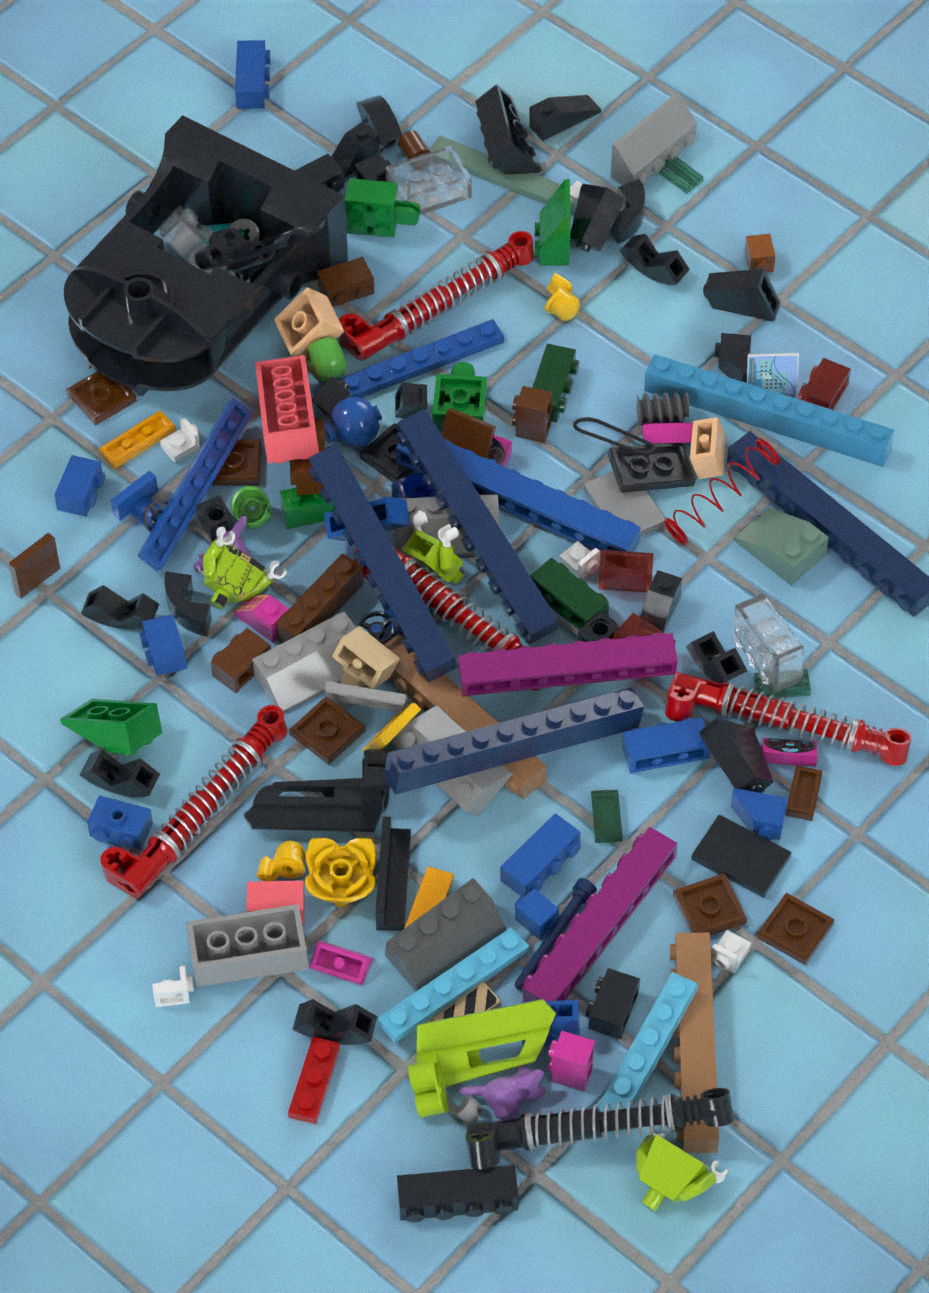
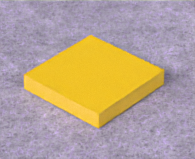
(393, 727)

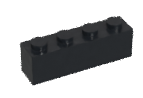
(457, 1193)

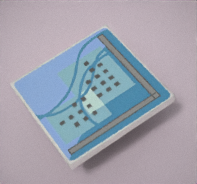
(774, 372)

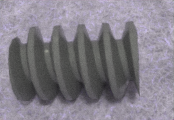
(248, 226)
(662, 408)

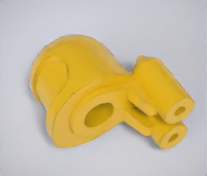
(562, 301)
(286, 862)

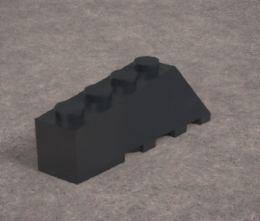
(505, 134)

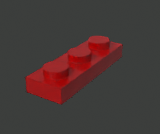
(314, 1080)

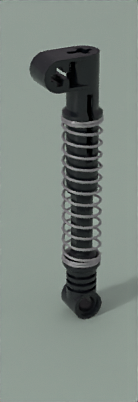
(528, 1131)

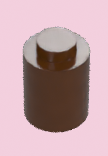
(412, 145)

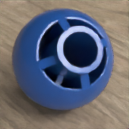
(353, 422)

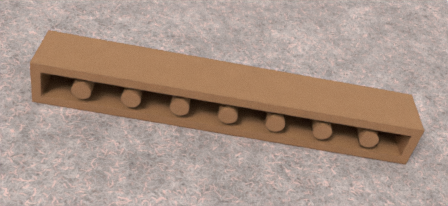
(443, 692)
(695, 1037)

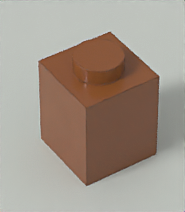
(760, 252)

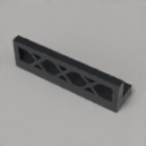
(392, 877)

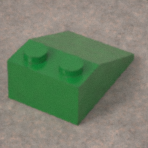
(554, 228)
(116, 724)

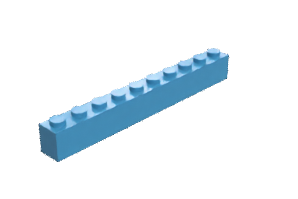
(770, 410)

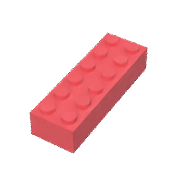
(286, 409)

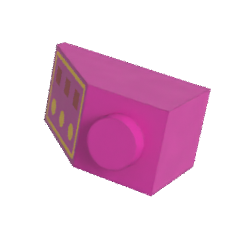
(261, 614)

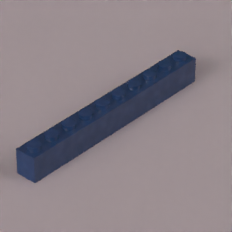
(477, 527)
(846, 533)
(383, 564)
(512, 740)

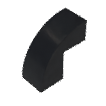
(380, 118)
(632, 211)
(661, 267)
(114, 611)
(190, 615)
(714, 661)
(128, 780)
(346, 1026)

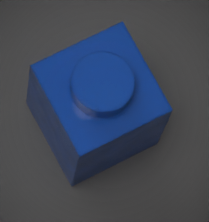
(536, 913)

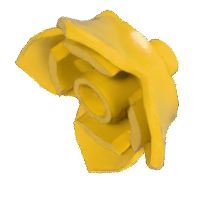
(328, 858)

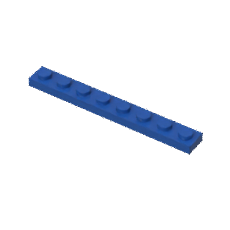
(423, 359)
(194, 485)

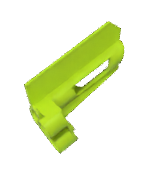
(451, 1049)

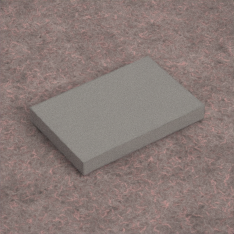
(630, 506)
(366, 697)

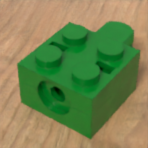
(375, 208)
(461, 392)

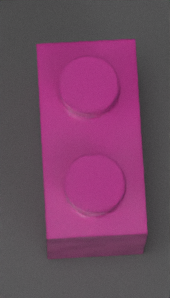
(571, 1060)

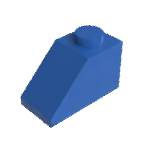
(760, 812)

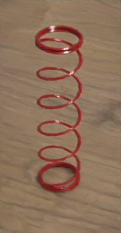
(669, 522)

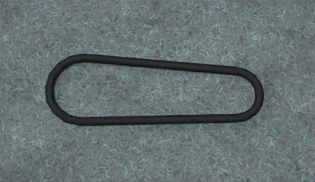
(611, 441)

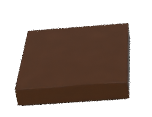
(100, 397)
(468, 432)
(241, 465)
(34, 565)
(327, 730)
(710, 906)
(795, 928)

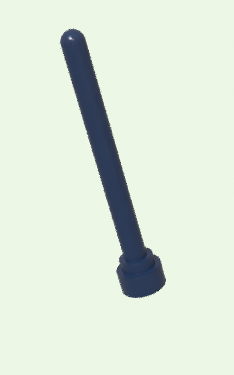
(581, 892)

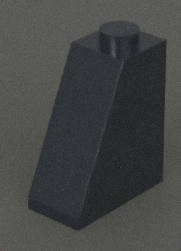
(594, 216)
(743, 293)
(738, 754)

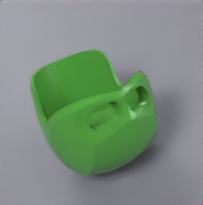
(326, 359)
(250, 497)

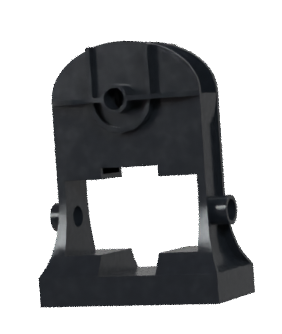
(163, 320)

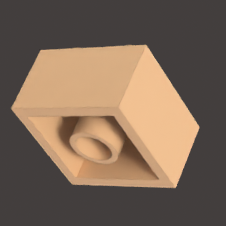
(306, 321)

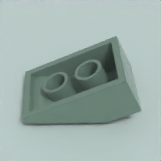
(784, 543)

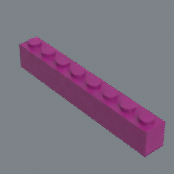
(567, 664)
(601, 919)

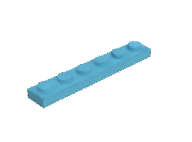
(453, 984)
(650, 1042)

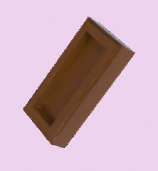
(804, 793)

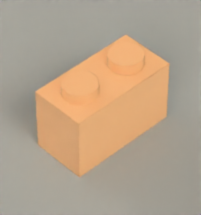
(708, 448)

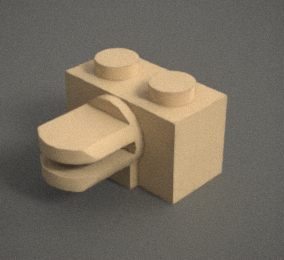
(364, 659)

